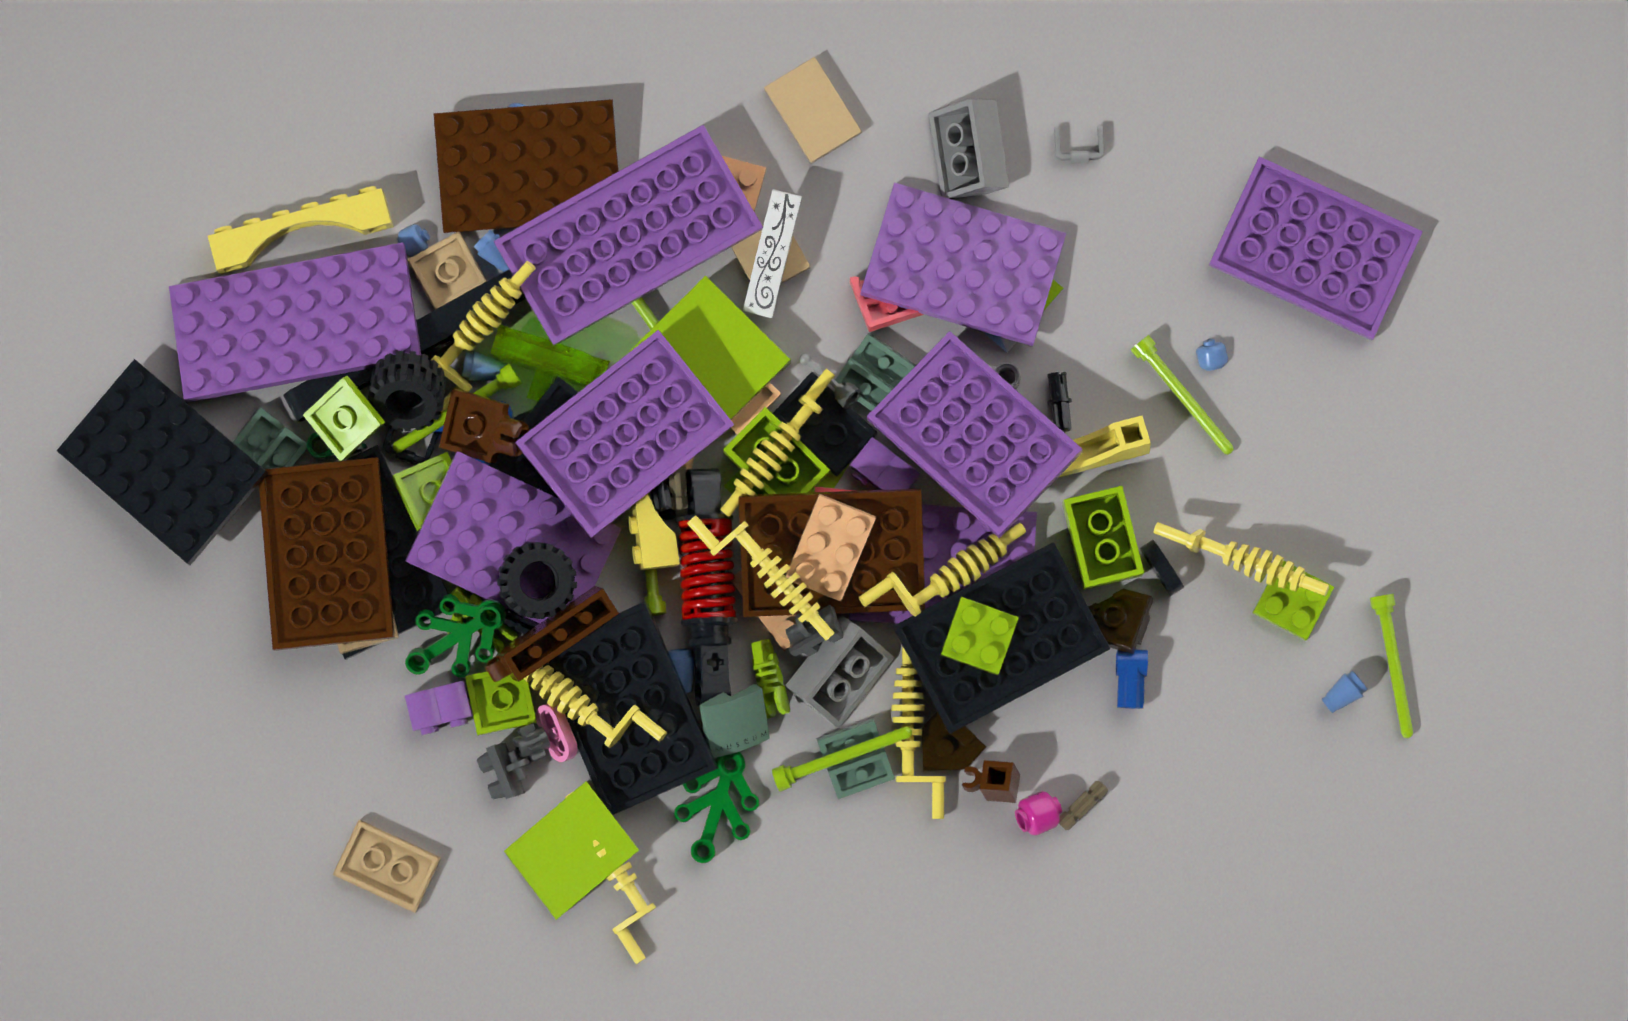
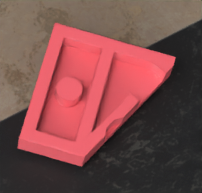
(877, 313)

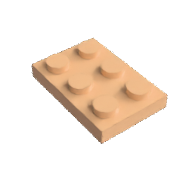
(830, 547)

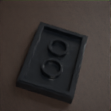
(832, 435)

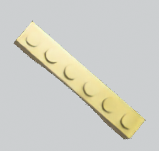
(240, 246)
(1111, 445)
(654, 539)

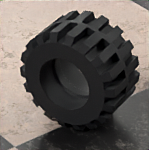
(409, 373)
(563, 580)

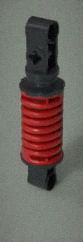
(705, 584)

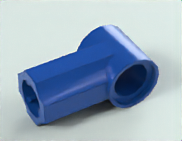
(1131, 673)

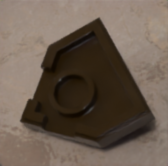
(1123, 619)
(948, 750)

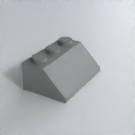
(969, 149)
(840, 673)

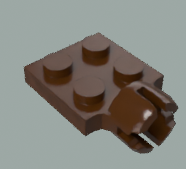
(480, 427)

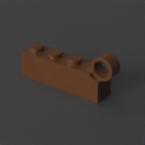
(552, 636)

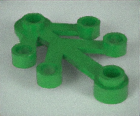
(458, 633)
(719, 800)

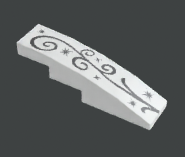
(772, 253)

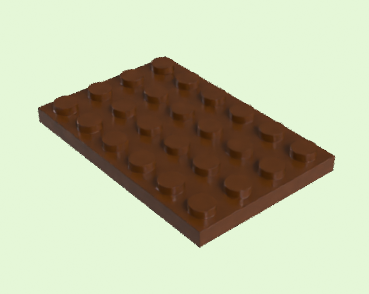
(520, 161)
(892, 546)
(326, 554)

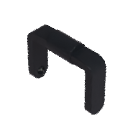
(406, 455)

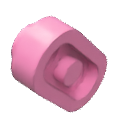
(561, 738)

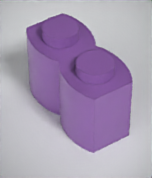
(882, 468)
(439, 706)

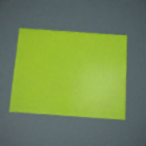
(560, 853)

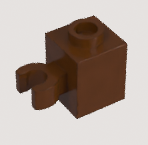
(997, 781)

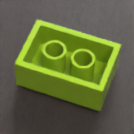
(799, 473)
(1102, 537)

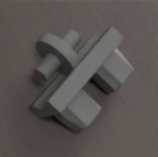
(804, 636)
(507, 768)

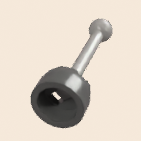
(845, 393)

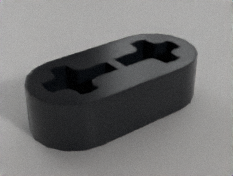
(1161, 567)

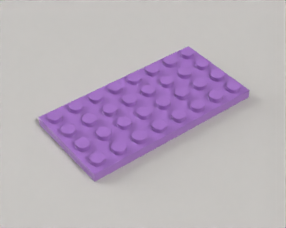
(629, 234)
(293, 322)

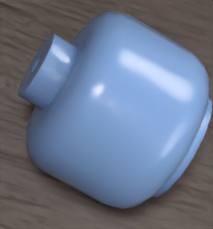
(414, 239)
(1212, 355)

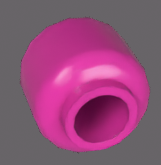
(1038, 813)

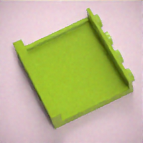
(721, 346)

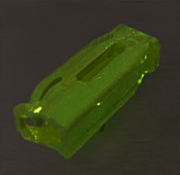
(546, 360)

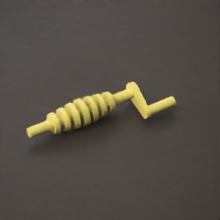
(481, 322)
(774, 450)
(1251, 561)
(768, 566)
(960, 570)
(567, 698)
(909, 745)
(626, 884)

